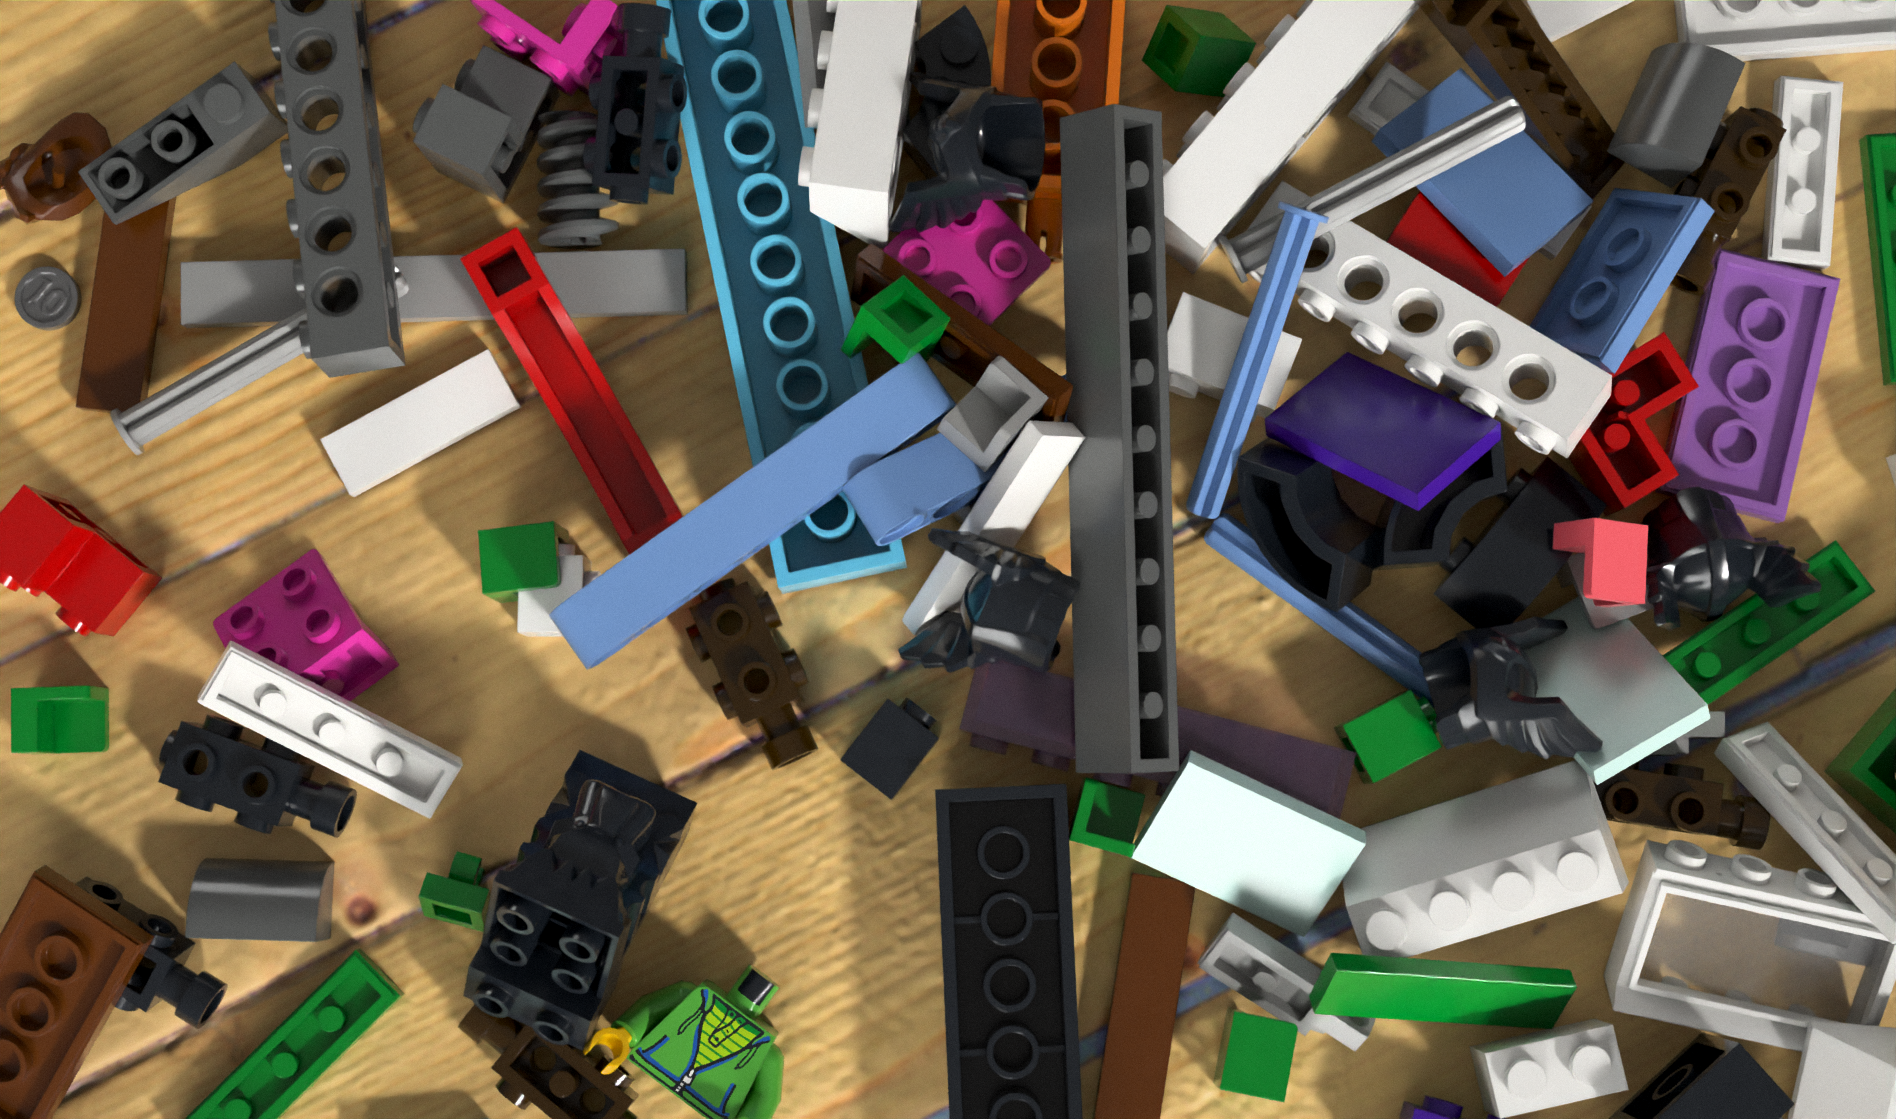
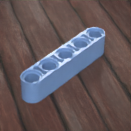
(916, 488)

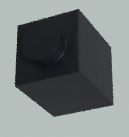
(892, 746)

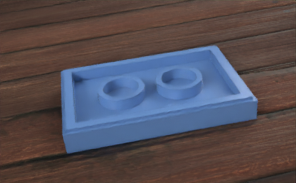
(1499, 199)
(1620, 273)

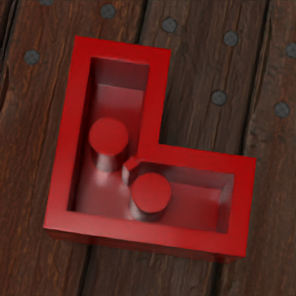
(1619, 451)
(73, 560)

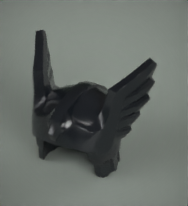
(983, 148)
(1707, 558)
(1006, 613)
(1489, 688)

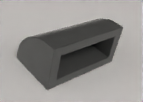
(1676, 110)
(261, 900)

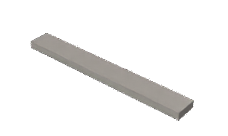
(441, 289)

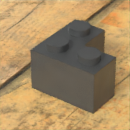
(485, 123)

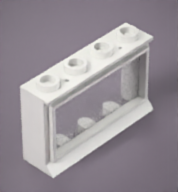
(1745, 948)

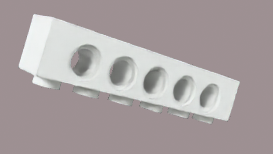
(1463, 319)

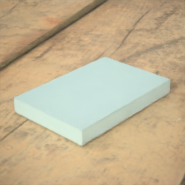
(1616, 689)
(1248, 844)

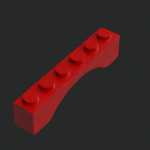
(573, 388)

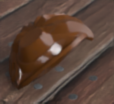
(44, 176)

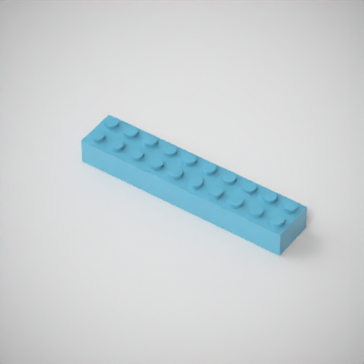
(771, 260)

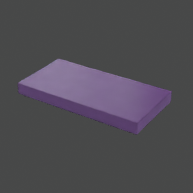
(1756, 375)

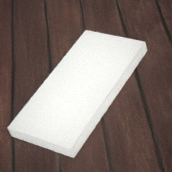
(1787, 27)

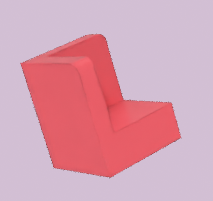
(1613, 558)

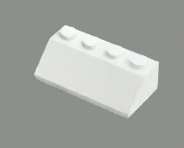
(861, 114)
(1482, 863)

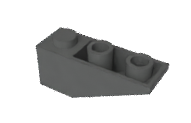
(186, 145)

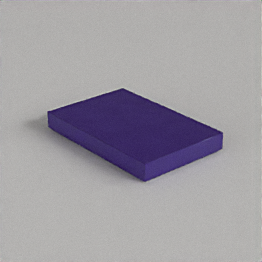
(1383, 430)

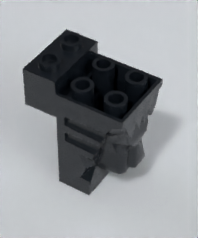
(576, 900)

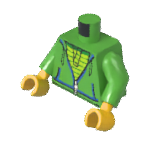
(704, 1045)

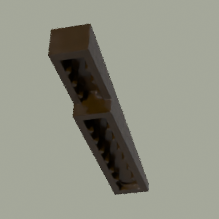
(1519, 61)

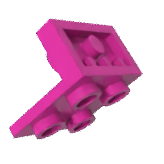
(588, 35)
(974, 260)
(309, 628)

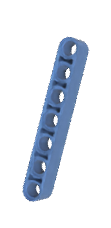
(751, 511)

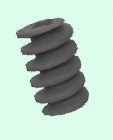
(572, 199)

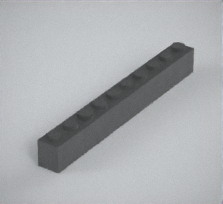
(1124, 464)

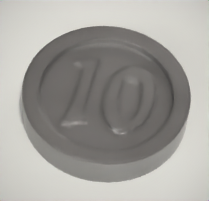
(47, 298)

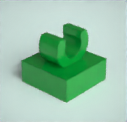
(459, 896)

